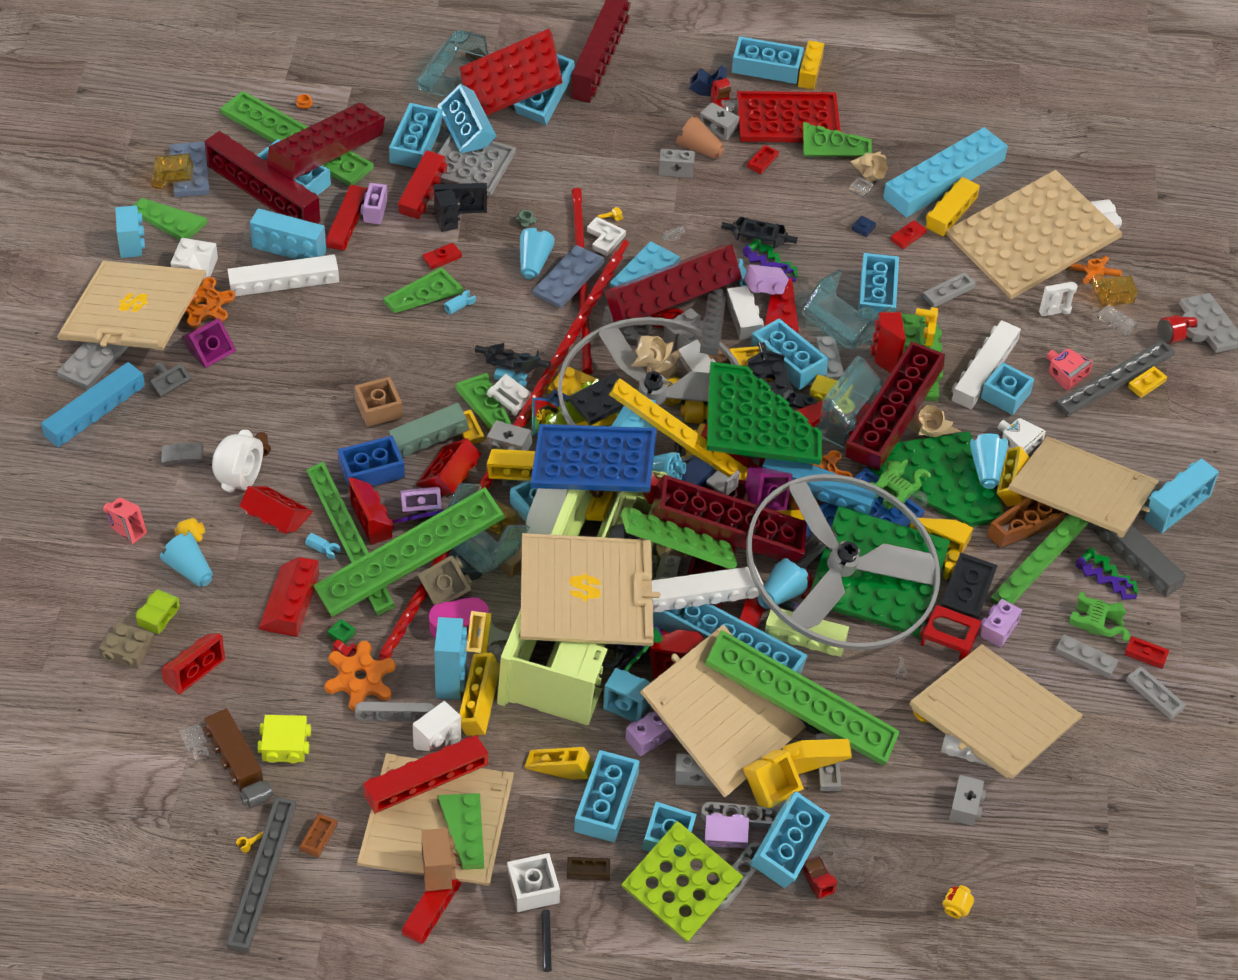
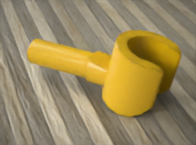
(616, 213)
(243, 840)

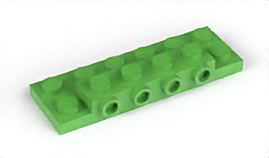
(913, 331)

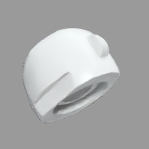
(237, 461)

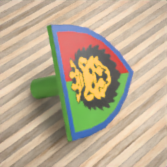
(540, 409)

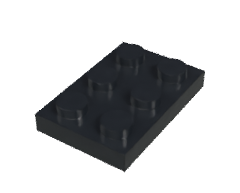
(471, 196)
(595, 402)
(969, 585)

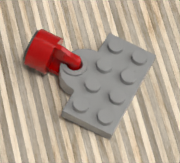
(1202, 322)

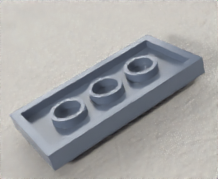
(199, 183)
(568, 276)

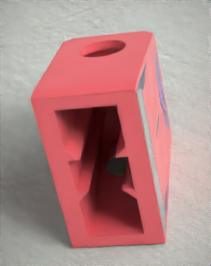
(1068, 367)
(126, 519)

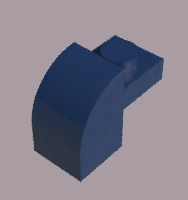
(702, 81)

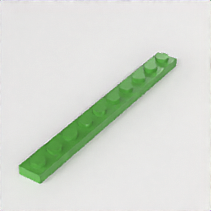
(345, 528)

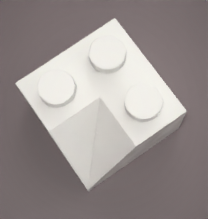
(195, 255)
(437, 728)
(533, 882)

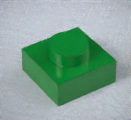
(342, 631)

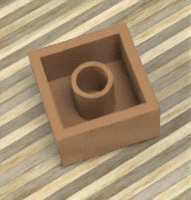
(378, 401)
(438, 859)

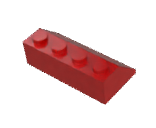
(290, 597)

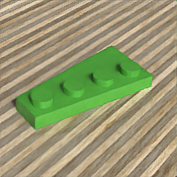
(830, 143)
(169, 219)
(425, 290)
(487, 408)
(464, 822)

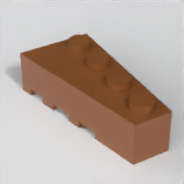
(1024, 521)

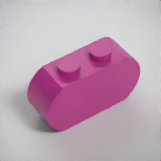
(456, 609)

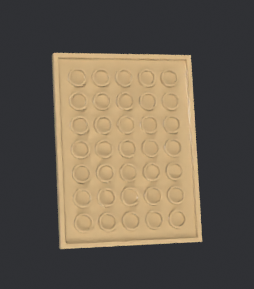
(1033, 234)

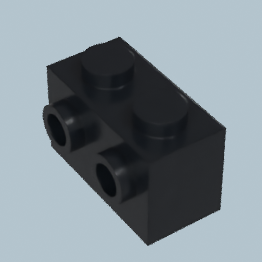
(447, 210)

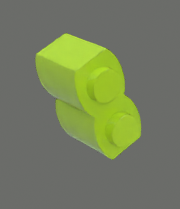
(157, 611)

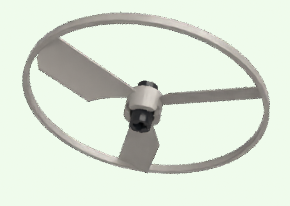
(652, 385)
(843, 561)

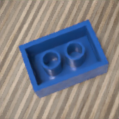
(372, 461)

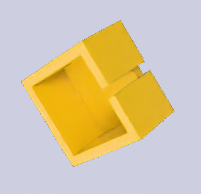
(773, 778)

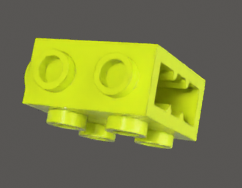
(284, 738)

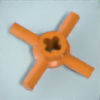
(1095, 267)

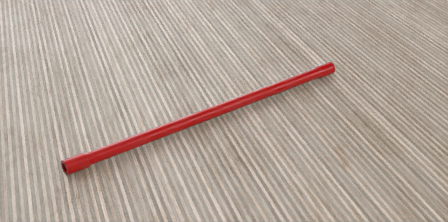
(587, 364)

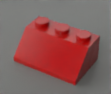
(888, 340)
(450, 467)
(274, 508)
(369, 511)
(194, 663)

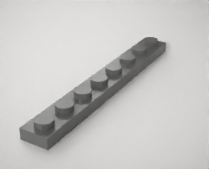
(713, 322)
(1114, 378)
(261, 875)

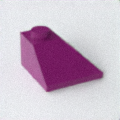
(209, 343)
(762, 482)

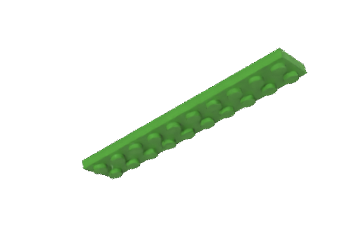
(276, 125)
(408, 551)
(801, 697)

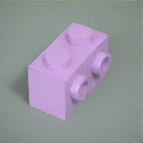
(374, 203)
(766, 279)
(420, 499)
(1000, 623)
(647, 733)
(726, 831)

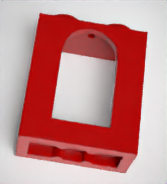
(963, 646)

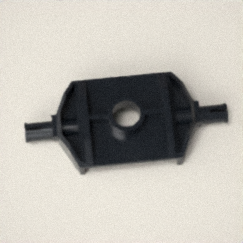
(761, 230)
(508, 358)
(771, 365)

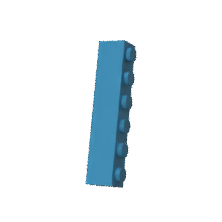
(93, 404)
(832, 492)

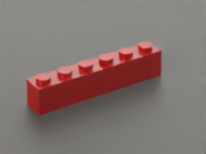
(425, 773)

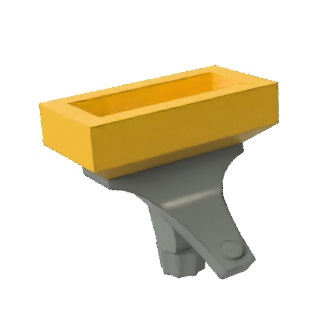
(483, 632)

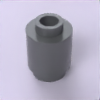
(256, 794)

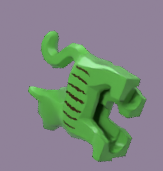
(897, 486)
(1097, 612)

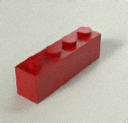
(421, 186)

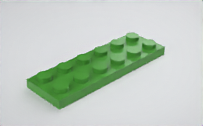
(678, 538)

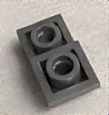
(182, 452)

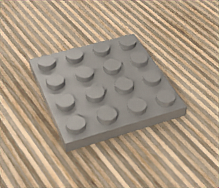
(476, 166)

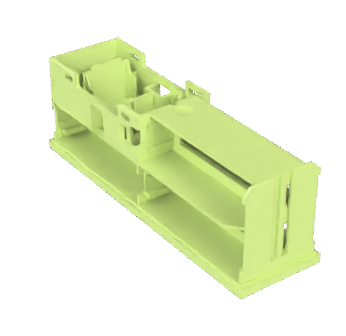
(573, 670)

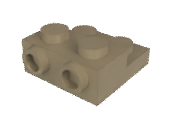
(445, 580)
(126, 645)

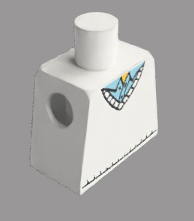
(1022, 434)

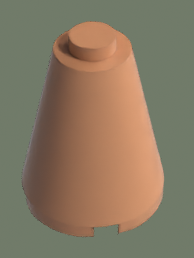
(700, 139)

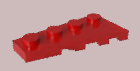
(783, 307)

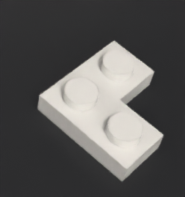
(608, 235)

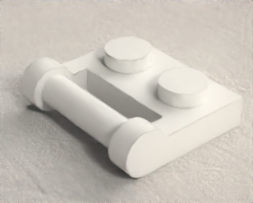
(1053, 296)
(512, 391)

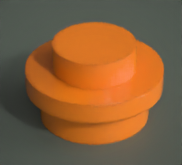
(304, 101)

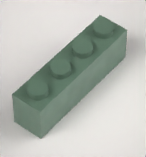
(430, 429)

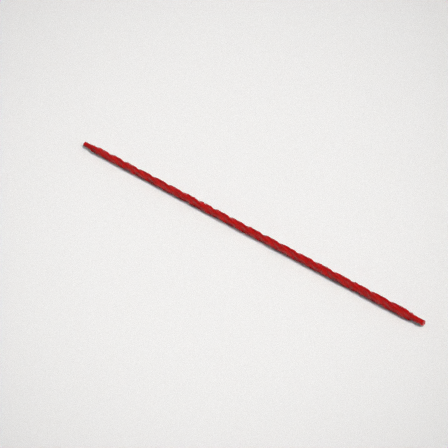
(539, 390)

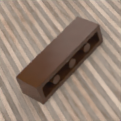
(233, 749)

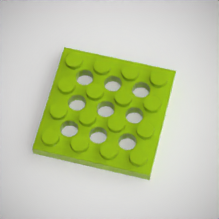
(697, 880)

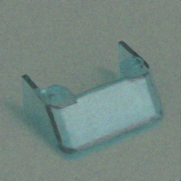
(432, 77)
(838, 317)
(846, 399)
(482, 550)

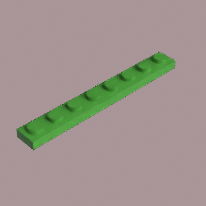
(1039, 559)

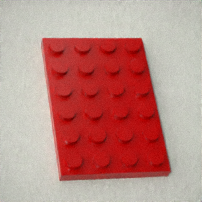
(514, 72)
(781, 115)

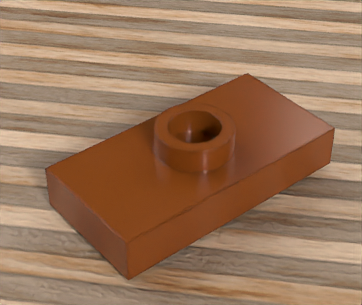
(318, 835)

